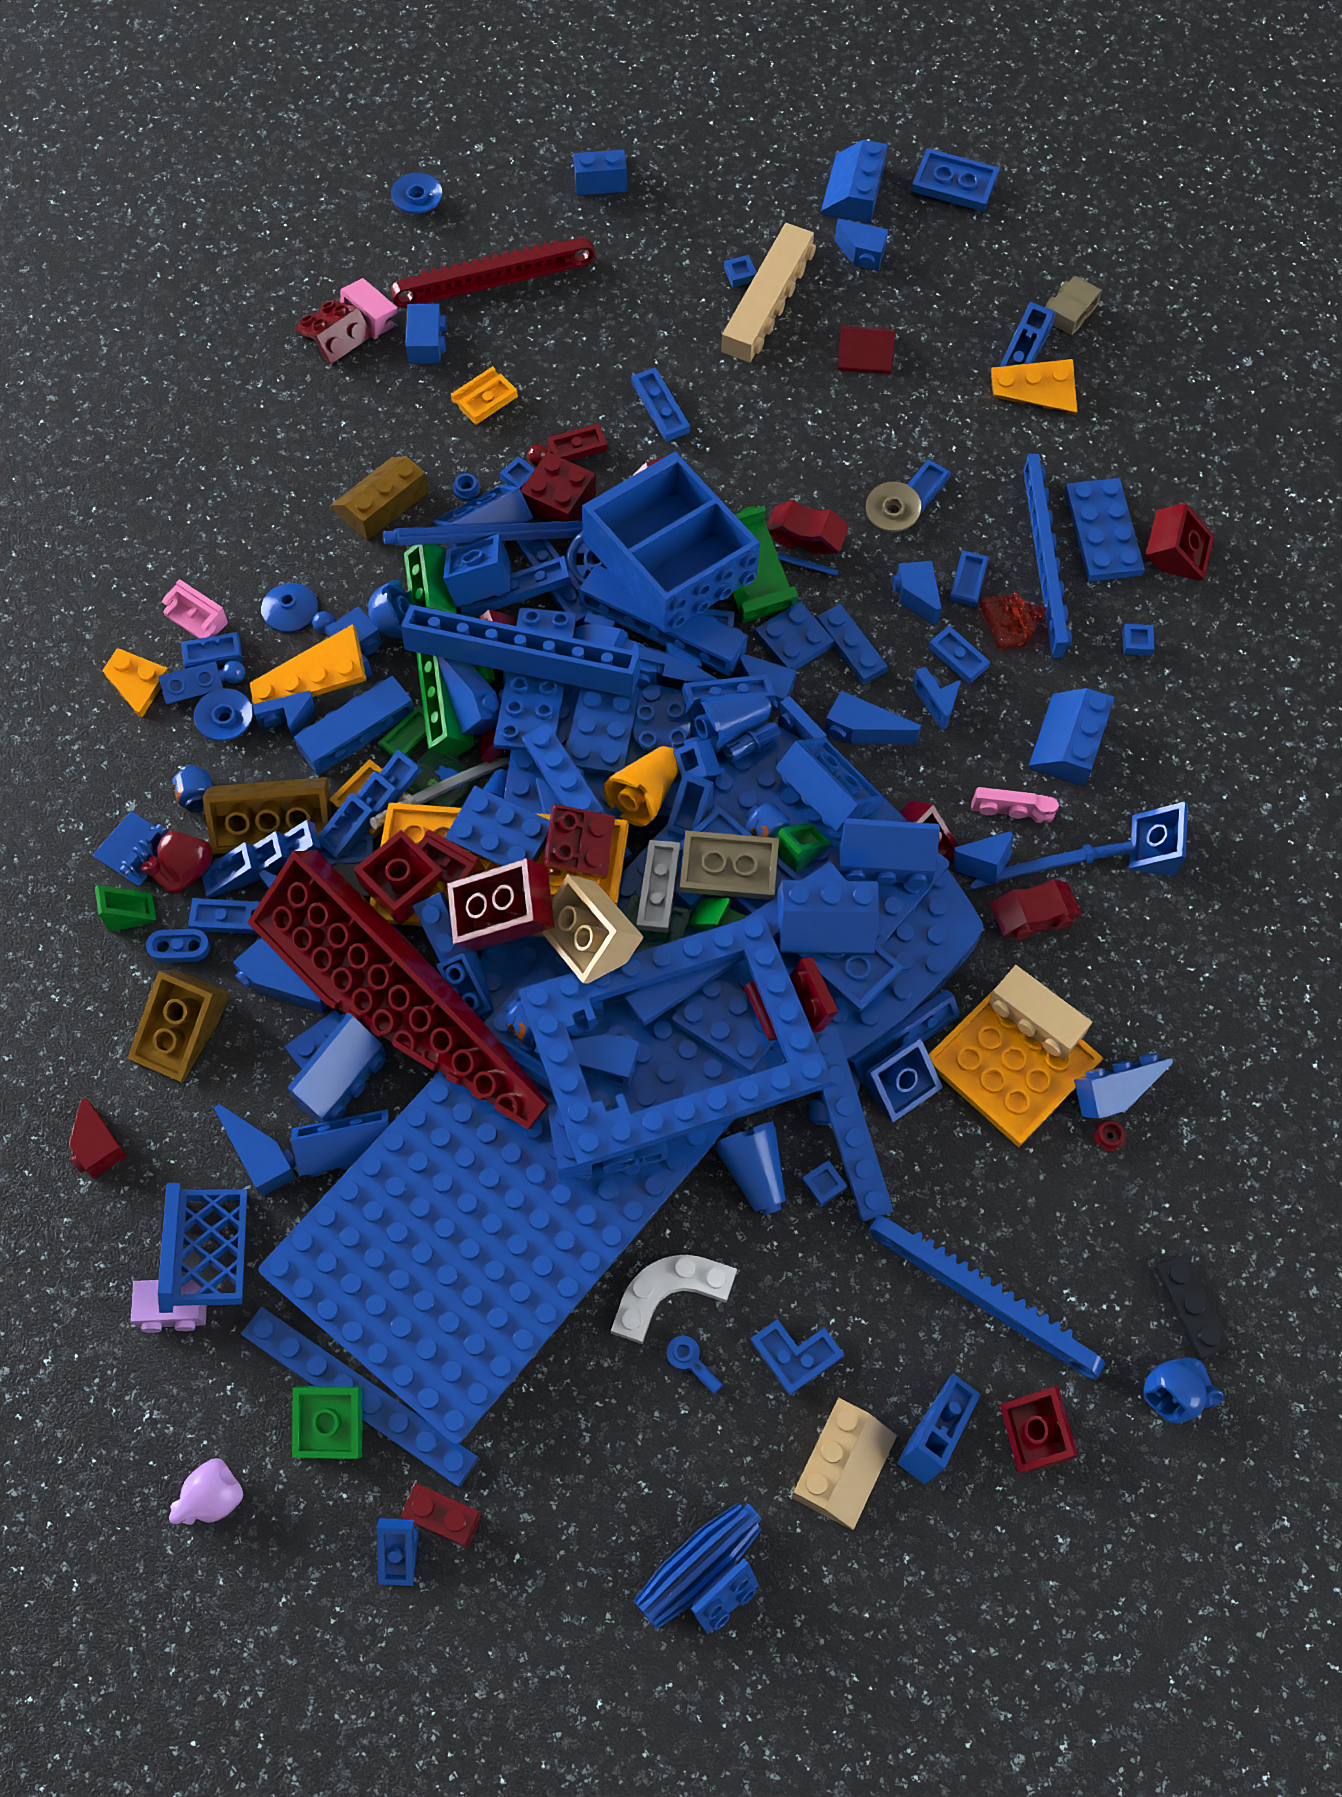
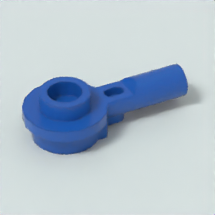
(684, 1355)

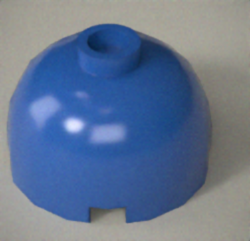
(388, 608)

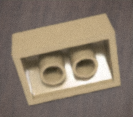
(590, 929)
(844, 1464)

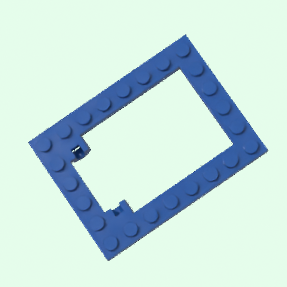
(609, 1132)

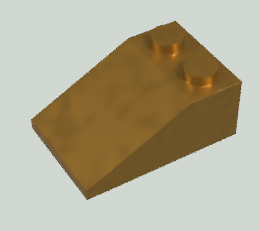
(177, 1023)

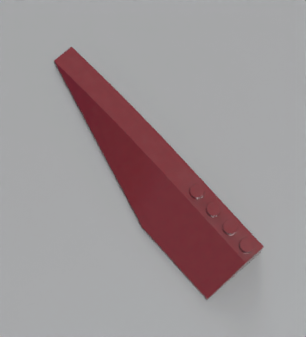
(378, 977)

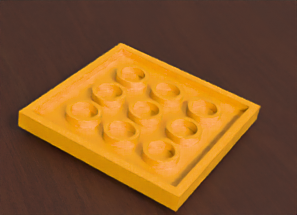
(1008, 1072)

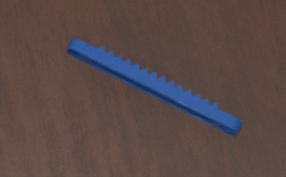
(987, 1297)

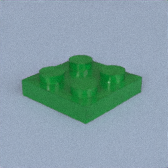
(327, 1422)

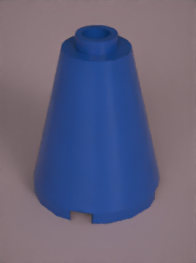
(727, 716)
(755, 1166)

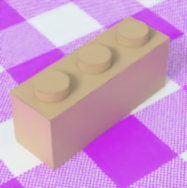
(1039, 1012)

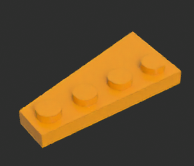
(320, 669)

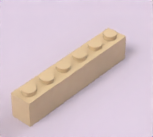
(768, 292)

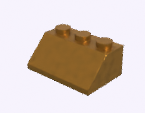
(382, 496)

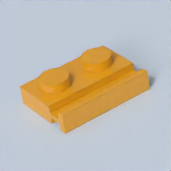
(484, 395)

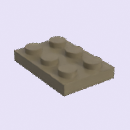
(729, 865)

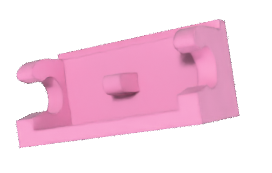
(372, 305)
(194, 611)

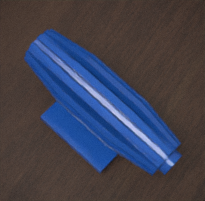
(705, 1573)

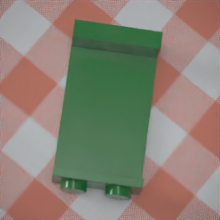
(770, 589)

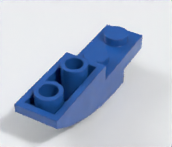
(457, 964)

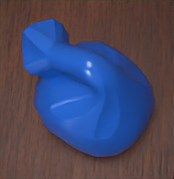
(1180, 1390)

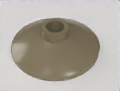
(897, 497)

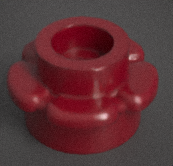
(1113, 1128)

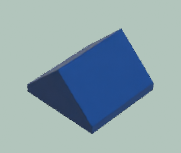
(1159, 840)
(902, 1080)

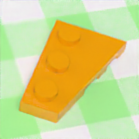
(1039, 384)

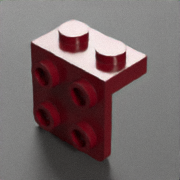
(335, 329)

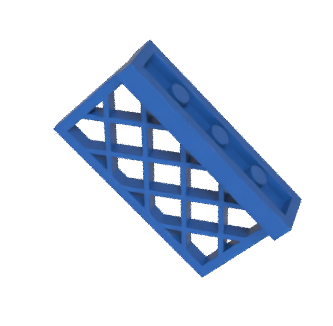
(174, 1252)

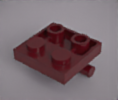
(578, 842)

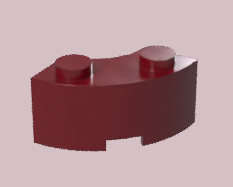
(807, 528)
(1035, 909)

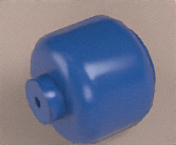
(818, 1112)

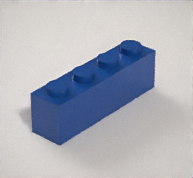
(354, 725)

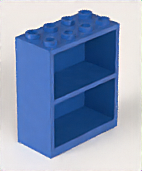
(670, 541)

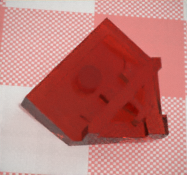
(1011, 619)

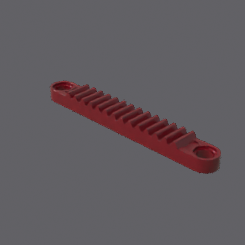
(492, 272)

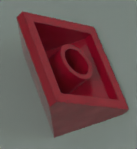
(866, 349)
(1039, 1430)

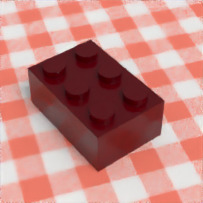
(500, 905)

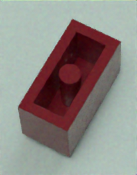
(441, 1515)

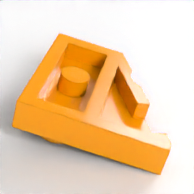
(134, 679)

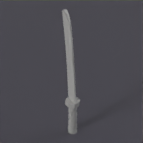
(444, 786)

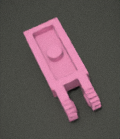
(1014, 804)

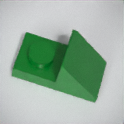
(713, 914)

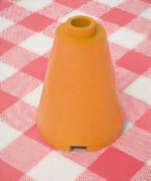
(642, 786)

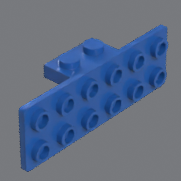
(530, 700)

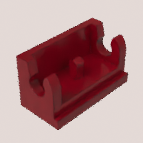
(450, 858)

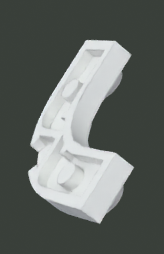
(667, 1277)

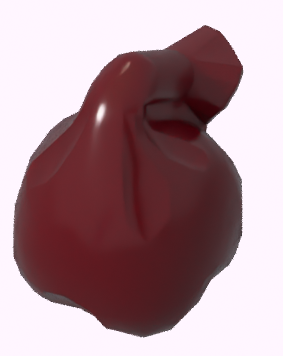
(179, 861)

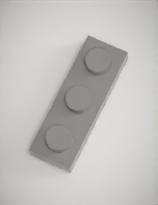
(658, 886)

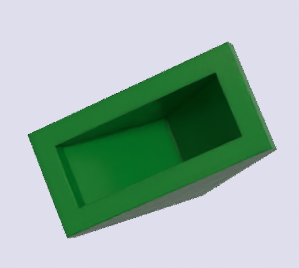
(801, 845)
(124, 907)

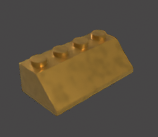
(258, 809)

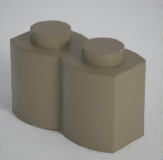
(1074, 304)

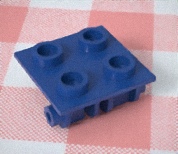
(130, 847)

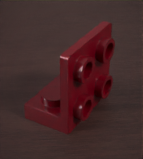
(811, 993)

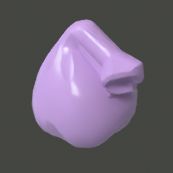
(207, 1494)

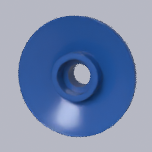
(416, 193)
(291, 616)
(219, 705)

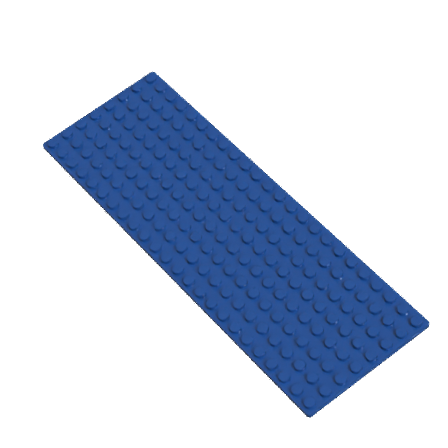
(452, 1231)

